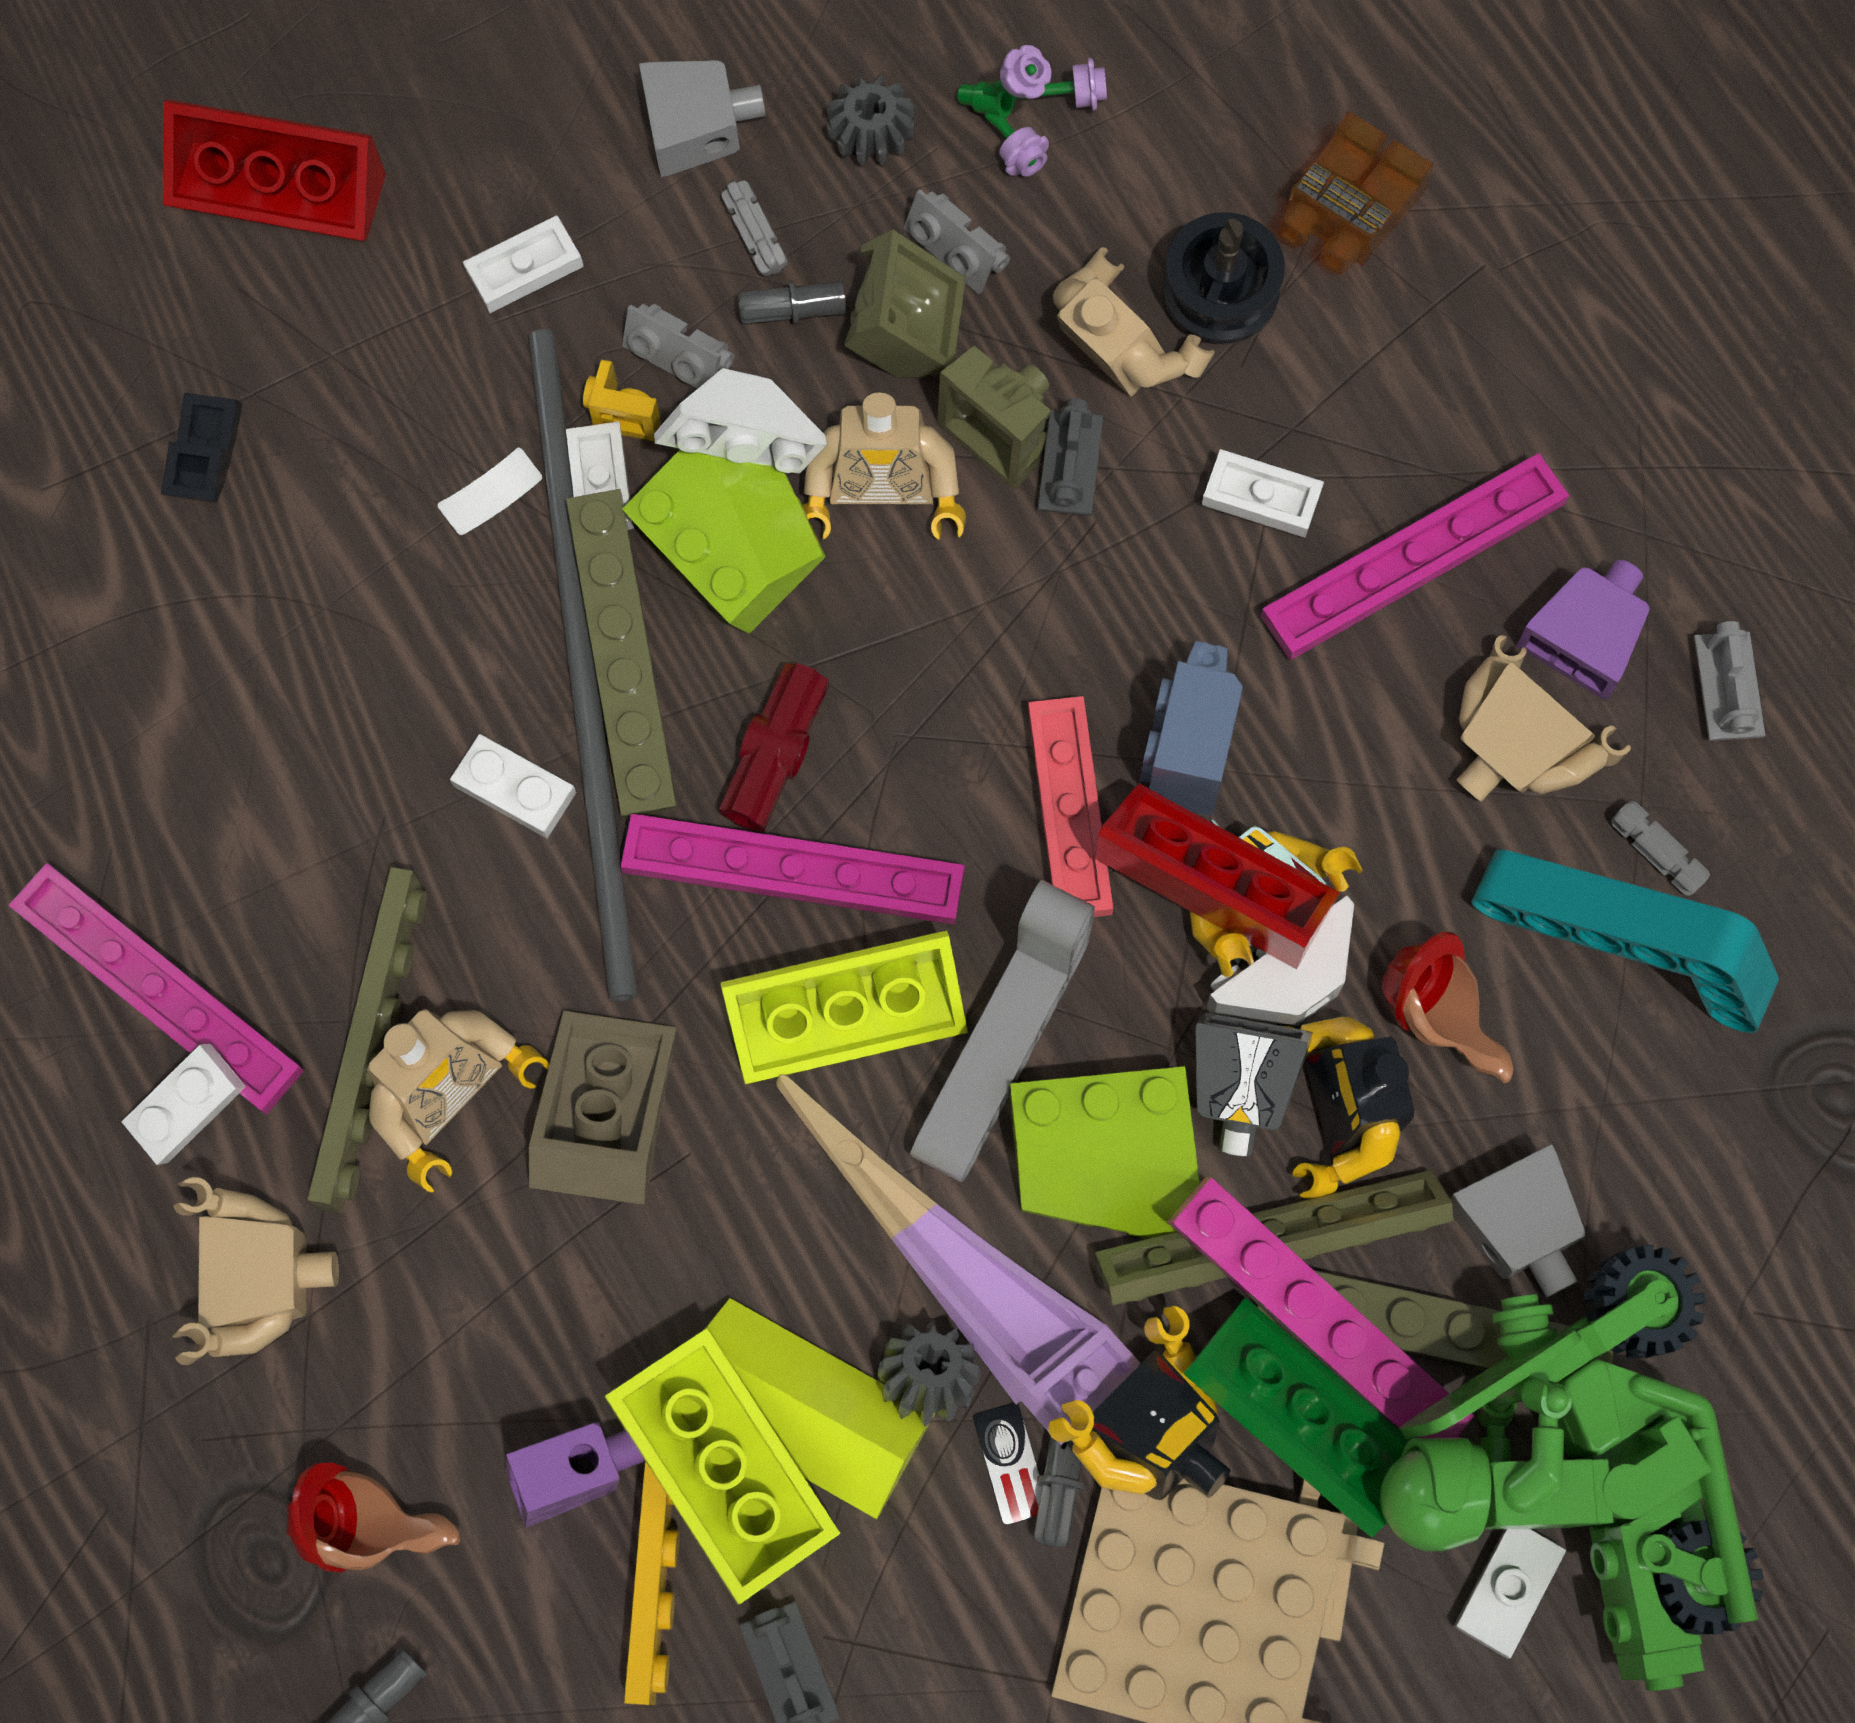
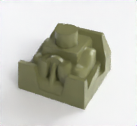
(906, 309)
(995, 413)

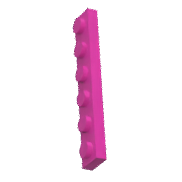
(1414, 556)
(793, 869)
(153, 984)
(1307, 1306)

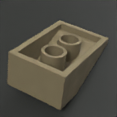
(601, 1108)

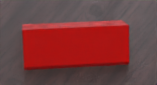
(270, 170)
(1215, 874)

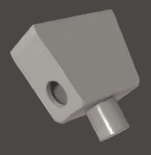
(695, 112)
(1523, 1219)

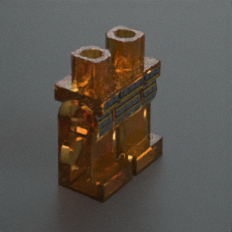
(1354, 194)

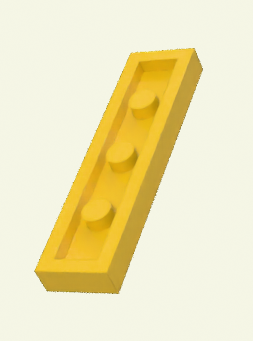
(651, 1604)

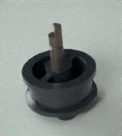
(1223, 277)

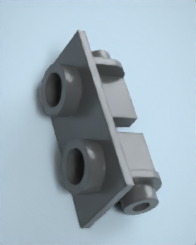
(1071, 459)
(789, 1667)

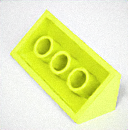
(845, 1007)
(820, 1409)
(722, 1466)

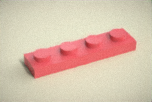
(1069, 800)

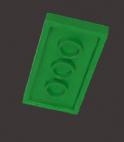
(1300, 1412)

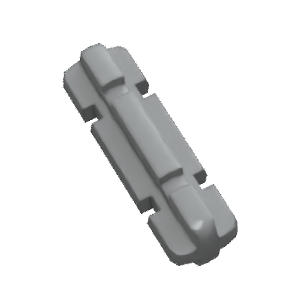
(754, 228)
(1660, 848)

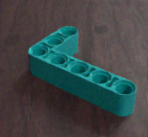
(1640, 924)

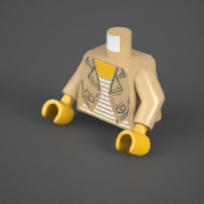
(883, 458)
(431, 1074)

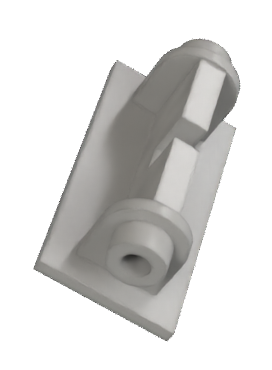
(944, 233)
(661, 341)
(1729, 684)

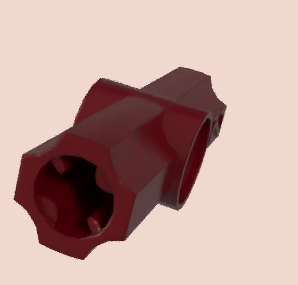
(774, 747)

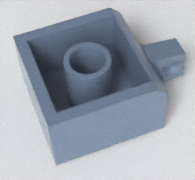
(1194, 729)

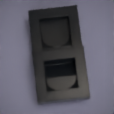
(203, 448)

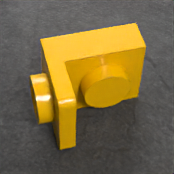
(631, 407)

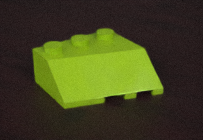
(729, 532)
(1106, 1149)

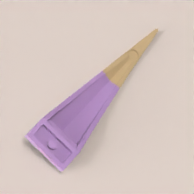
(1019, 1326)

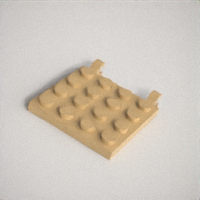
(1203, 1606)

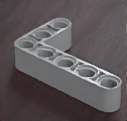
(1048, 951)

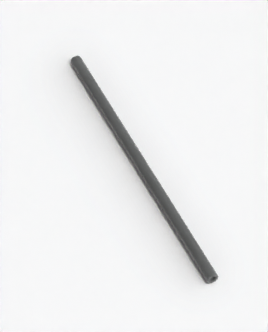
(583, 676)

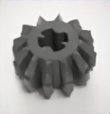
(871, 120)
(929, 1373)

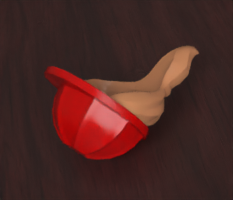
(1438, 1001)
(355, 1522)

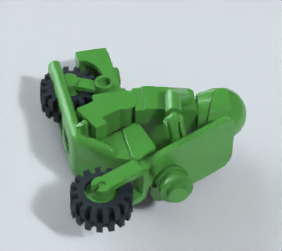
(1651, 1463)

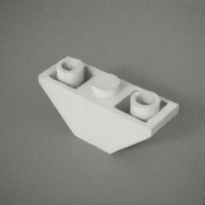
(745, 422)
(1286, 995)

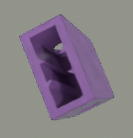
(1590, 627)
(549, 1486)

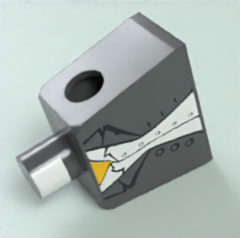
(1246, 1076)

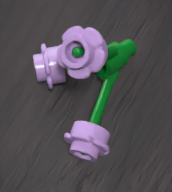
(1028, 76)

